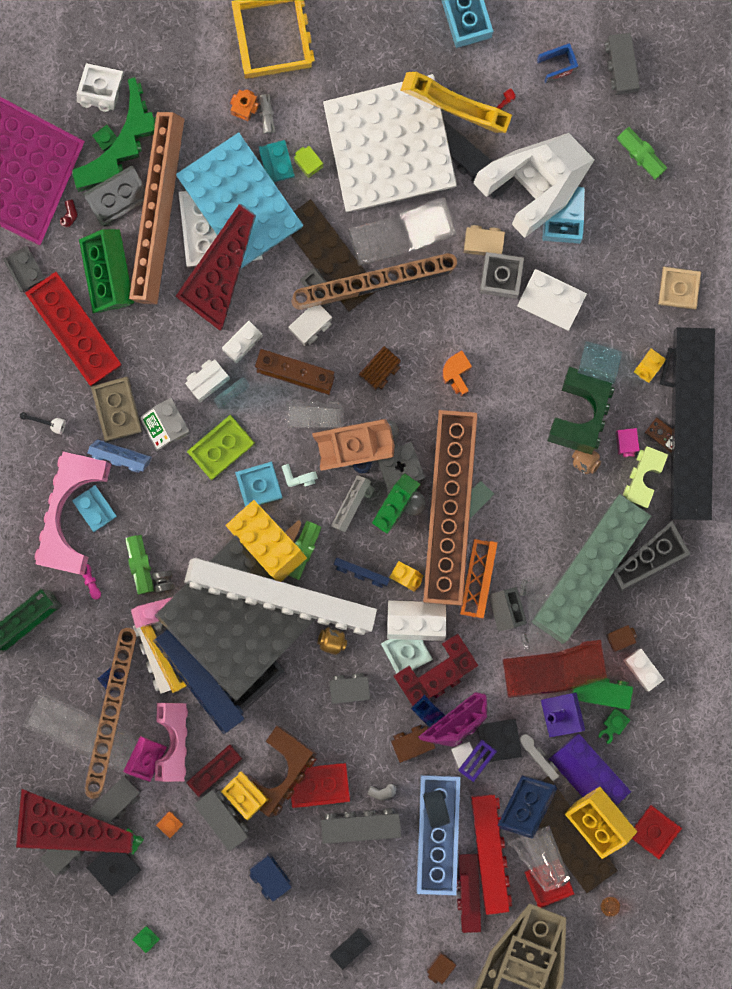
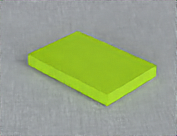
(220, 447)

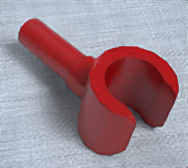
(509, 95)

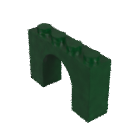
(583, 436)

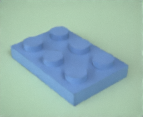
(119, 455)

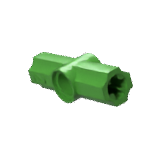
(642, 153)
(306, 545)
(139, 564)

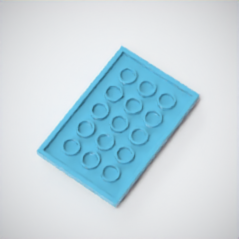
(235, 177)

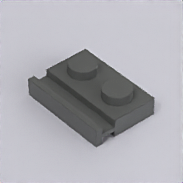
(24, 269)

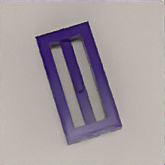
(471, 755)

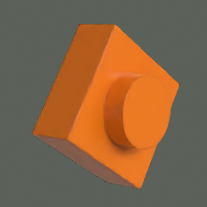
(169, 824)

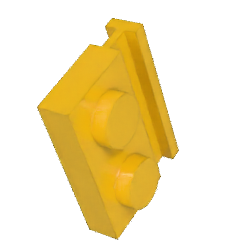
(244, 795)

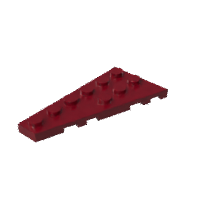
(215, 276)

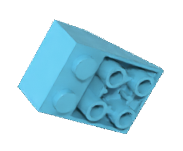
(567, 223)

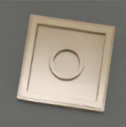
(679, 288)

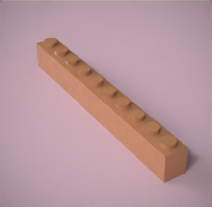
(156, 208)

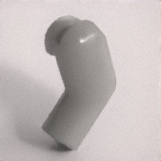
(384, 794)

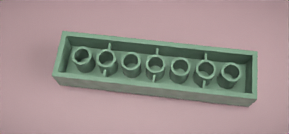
(591, 569)

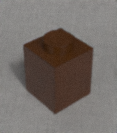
(621, 638)
(440, 968)

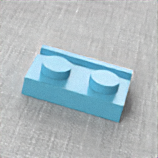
(94, 508)

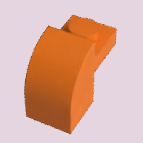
(453, 369)

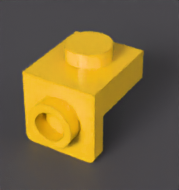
(649, 365)
(406, 576)

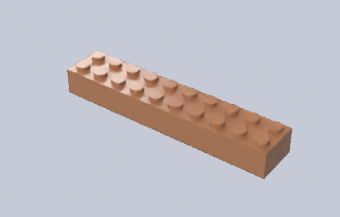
(450, 508)

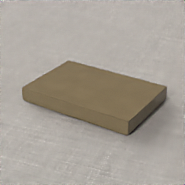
(116, 409)

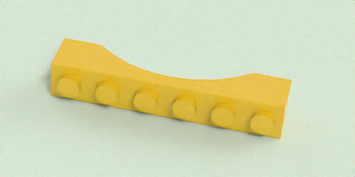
(445, 99)

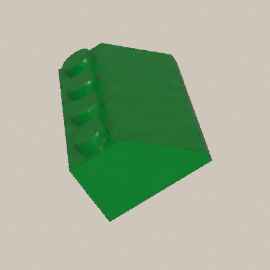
(106, 270)

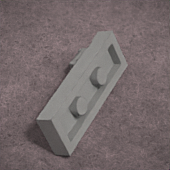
(359, 489)

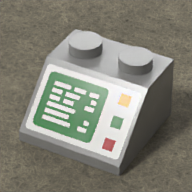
(164, 424)

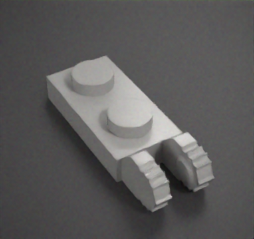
(538, 755)

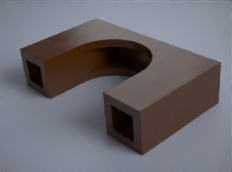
(298, 757)

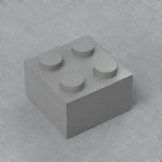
(501, 275)

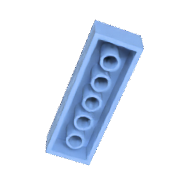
(440, 844)

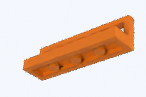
(485, 584)

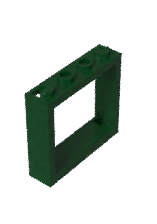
(26, 618)

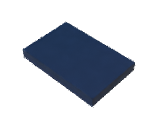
(527, 807)

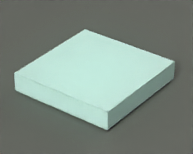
(406, 653)

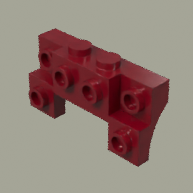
(439, 677)

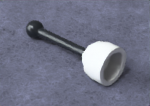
(55, 424)

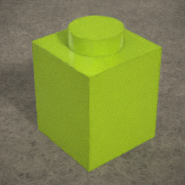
(308, 161)

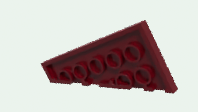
(58, 827)

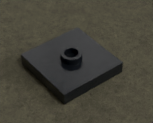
(113, 870)

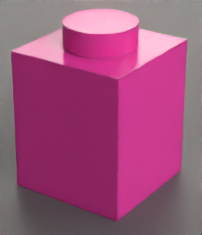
(627, 442)

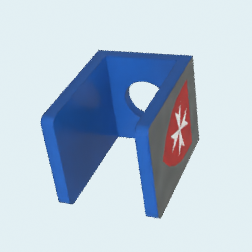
(554, 53)

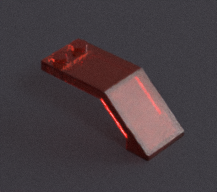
(555, 671)

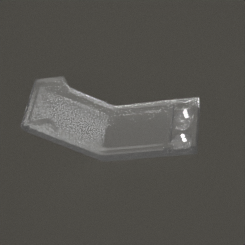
(402, 233)

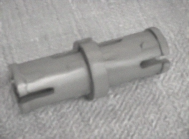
(266, 114)

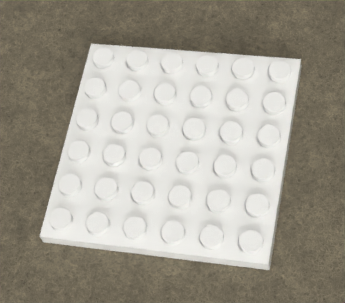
(388, 147)

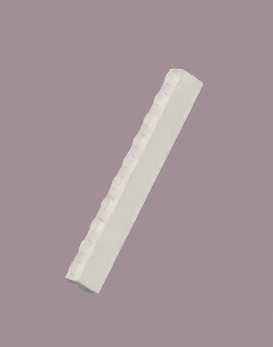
(280, 595)

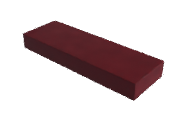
(214, 770)

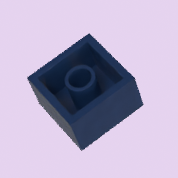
(270, 877)

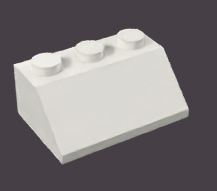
(552, 299)
(416, 621)

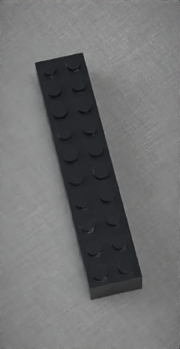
(692, 424)

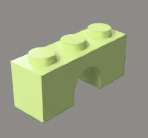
(649, 460)

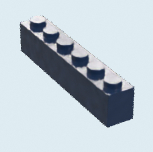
(201, 683)

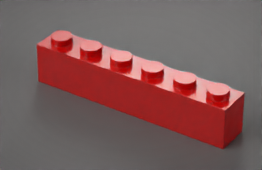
(490, 854)

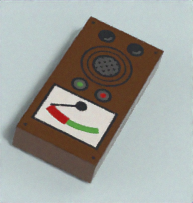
(661, 434)

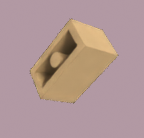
(480, 241)

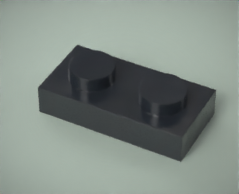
(350, 949)

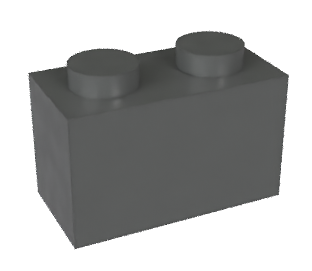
(507, 609)
(349, 689)

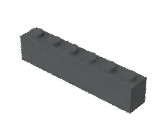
(106, 809)

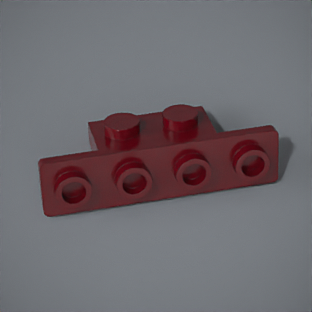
(469, 893)

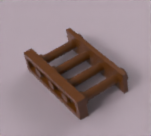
(294, 372)

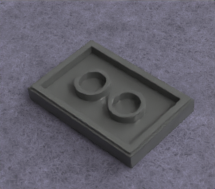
(116, 195)

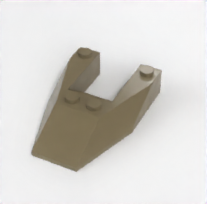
(528, 952)

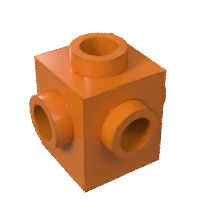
(242, 110)

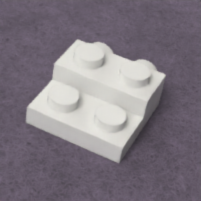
(99, 87)

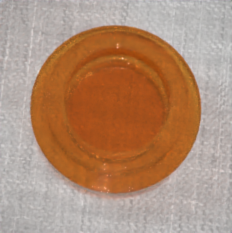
(610, 906)

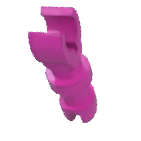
(90, 582)

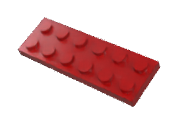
(73, 329)

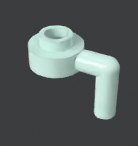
(307, 479)

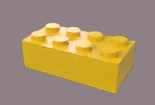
(266, 541)

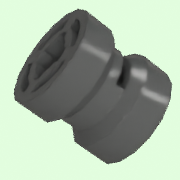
(163, 577)

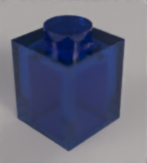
(427, 711)

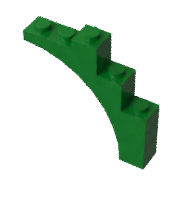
(125, 146)

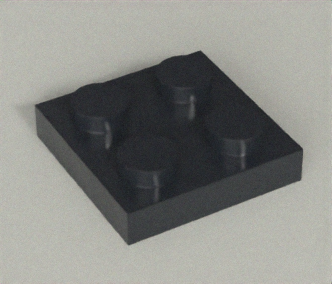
(502, 737)

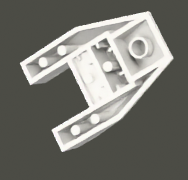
(547, 170)

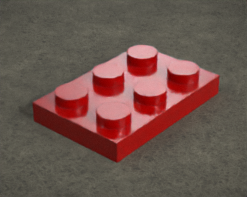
(322, 786)

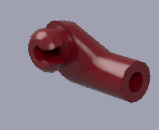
(71, 215)

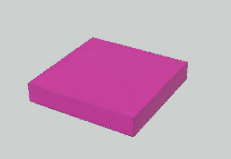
(143, 758)

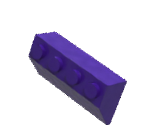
(587, 770)

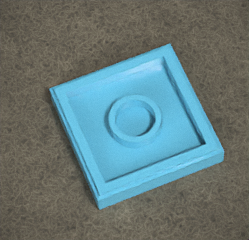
(259, 484)

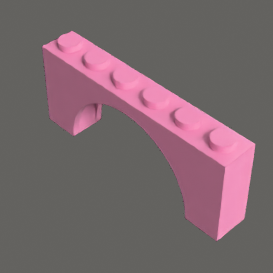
(72, 473)

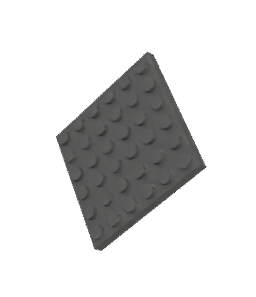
(226, 634)

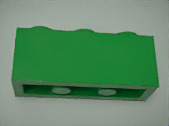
(395, 503)
(606, 693)

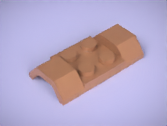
(355, 444)

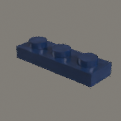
(361, 573)

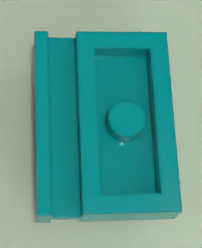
(277, 161)

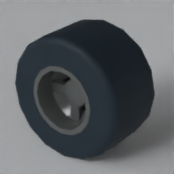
(436, 808)

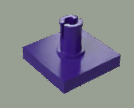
(563, 714)

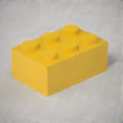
(601, 822)

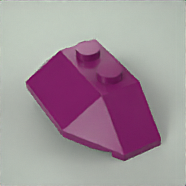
(458, 722)

